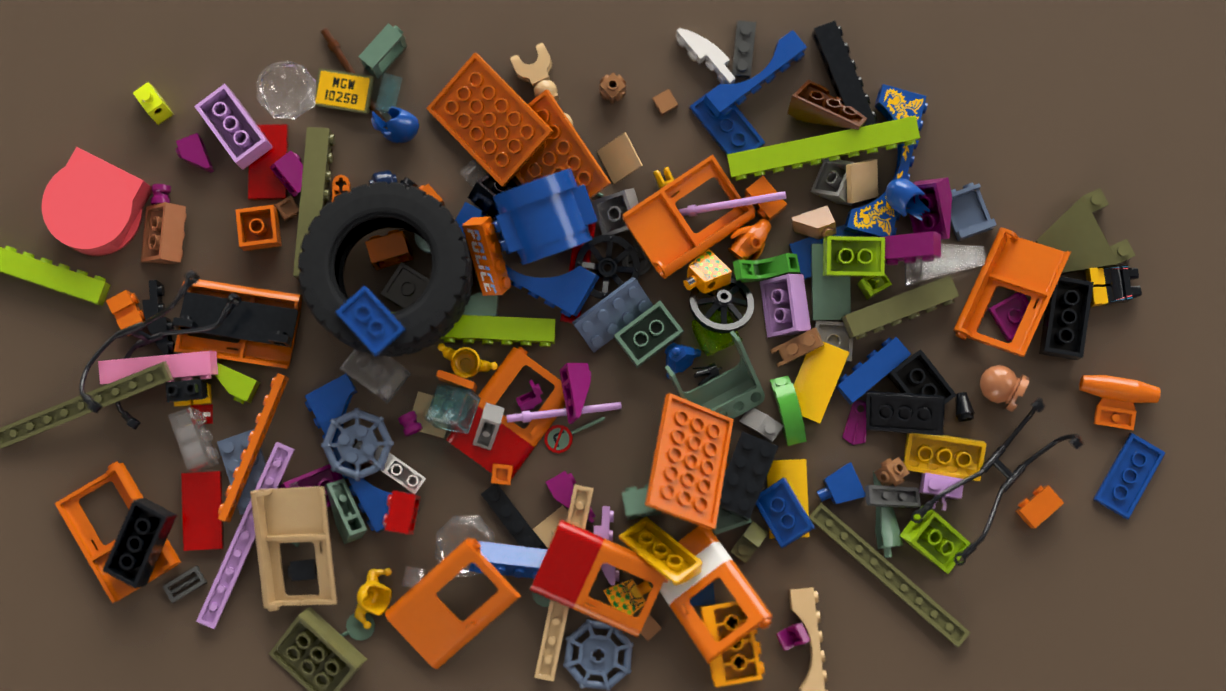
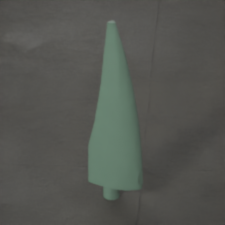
(886, 527)

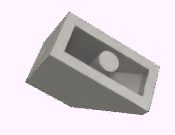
(761, 424)
(488, 426)

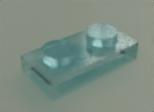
(388, 92)

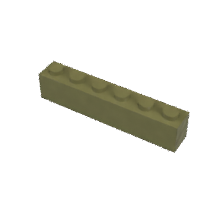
(899, 307)

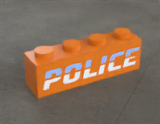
(486, 255)

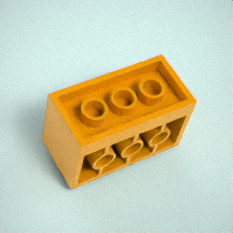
(722, 668)

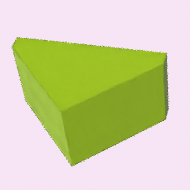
(873, 285)

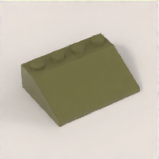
(317, 654)

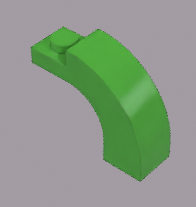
(766, 268)
(789, 410)

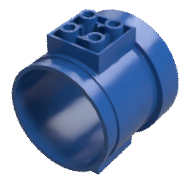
(544, 216)

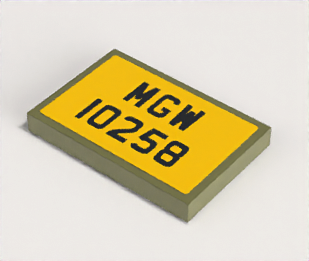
(343, 91)

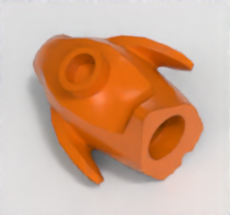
(750, 240)

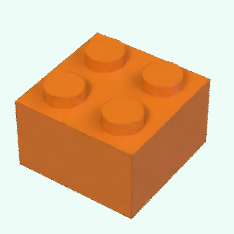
(258, 227)
(388, 249)

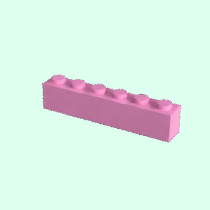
(180, 365)

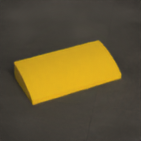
(818, 379)
(944, 455)
(796, 474)
(662, 551)

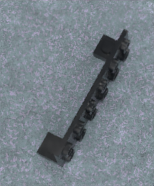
(245, 322)

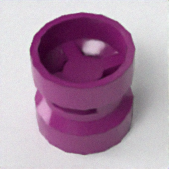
(160, 193)
(410, 423)

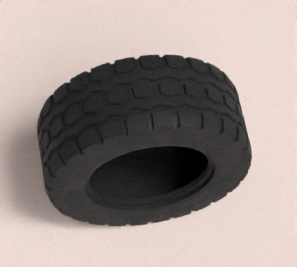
(376, 208)

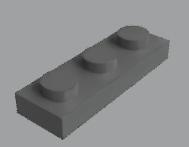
(743, 49)
(892, 496)

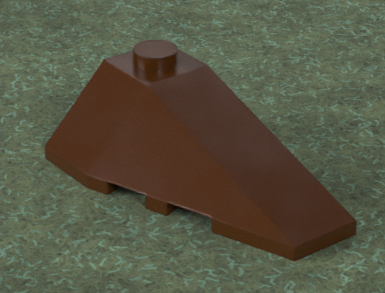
(815, 105)

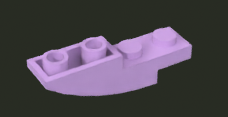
(603, 531)

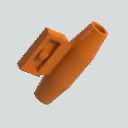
(1118, 398)

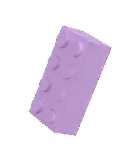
(233, 126)

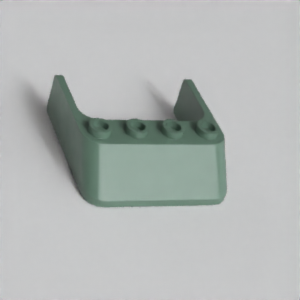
(730, 392)

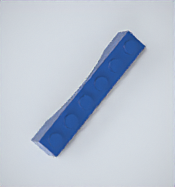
(727, 95)

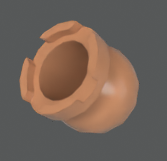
(1001, 385)

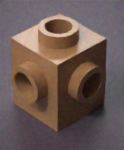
(615, 93)
(891, 472)

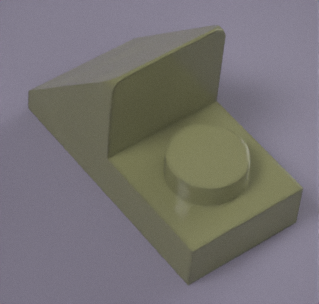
(749, 542)

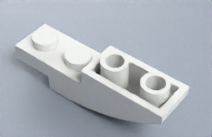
(702, 49)
(399, 471)

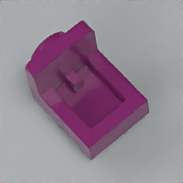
(530, 399)
(793, 636)

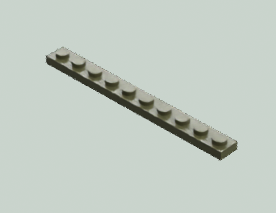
(77, 407)
(889, 575)

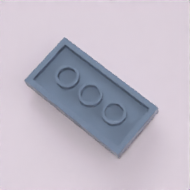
(612, 314)
(231, 451)

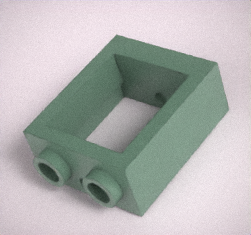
(383, 50)

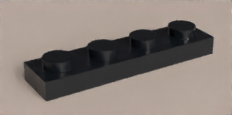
(511, 517)

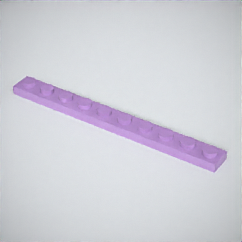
(242, 541)

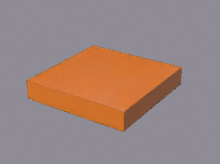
(456, 380)

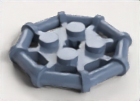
(346, 441)
(589, 661)

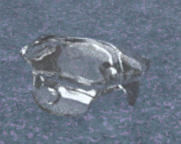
(286, 89)
(458, 530)

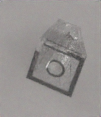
(953, 260)

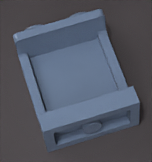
(969, 212)

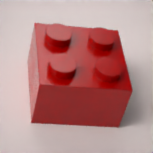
(402, 512)

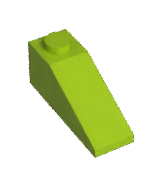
(237, 384)

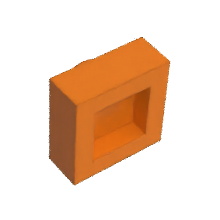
(501, 474)

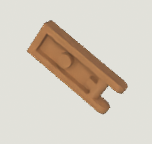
(798, 346)

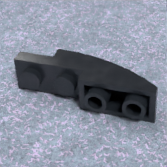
(151, 308)

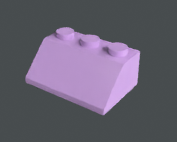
(785, 305)

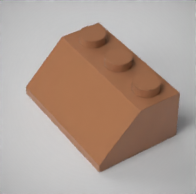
(163, 233)

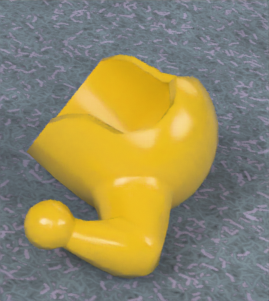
(466, 361)
(373, 596)

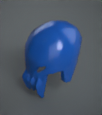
(401, 127)
(900, 196)

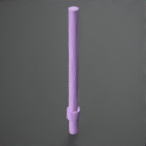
(693, 210)
(527, 416)

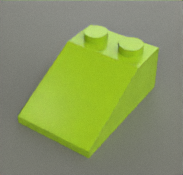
(853, 256)
(935, 540)

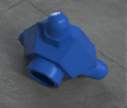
(680, 357)

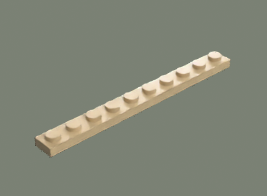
(557, 612)

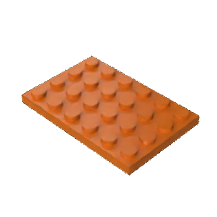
(489, 119)
(562, 150)
(689, 462)

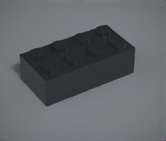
(1067, 319)
(746, 475)
(139, 542)

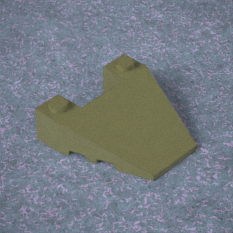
(1082, 236)

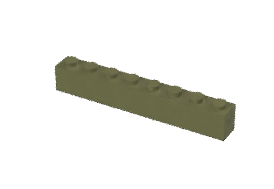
(314, 182)

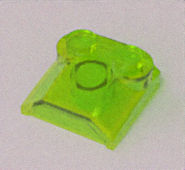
(711, 341)

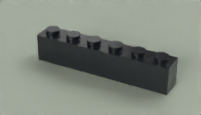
(842, 69)

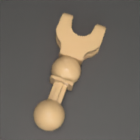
(538, 73)

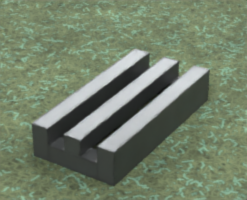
(199, 576)

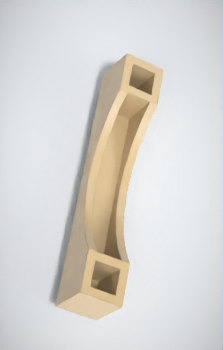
(803, 605)

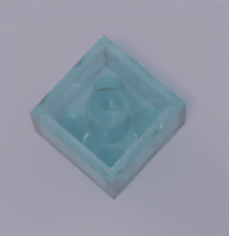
(453, 408)

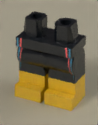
(1117, 284)
(185, 391)

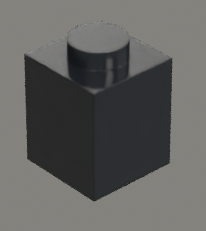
(303, 570)

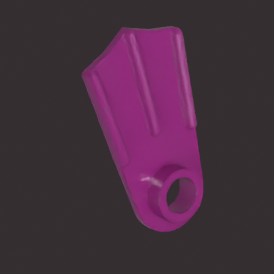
(855, 428)

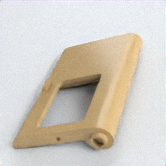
(292, 517)

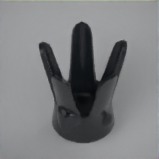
(710, 370)

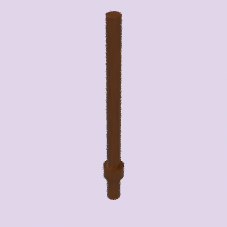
(334, 47)

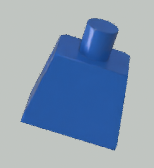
(842, 486)

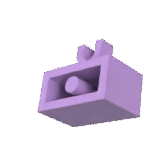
(934, 484)

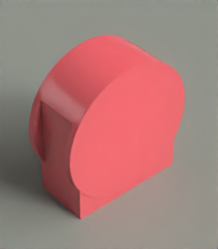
(94, 205)

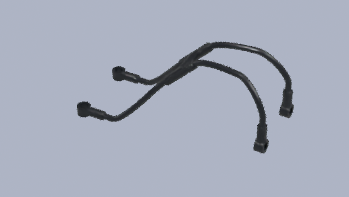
(147, 339)
(1037, 405)

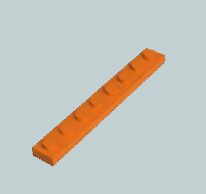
(250, 454)

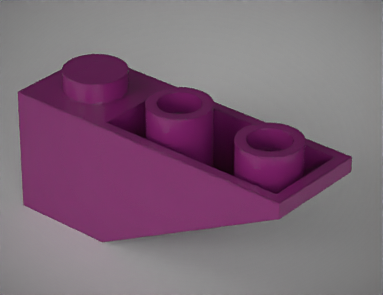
(562, 490)

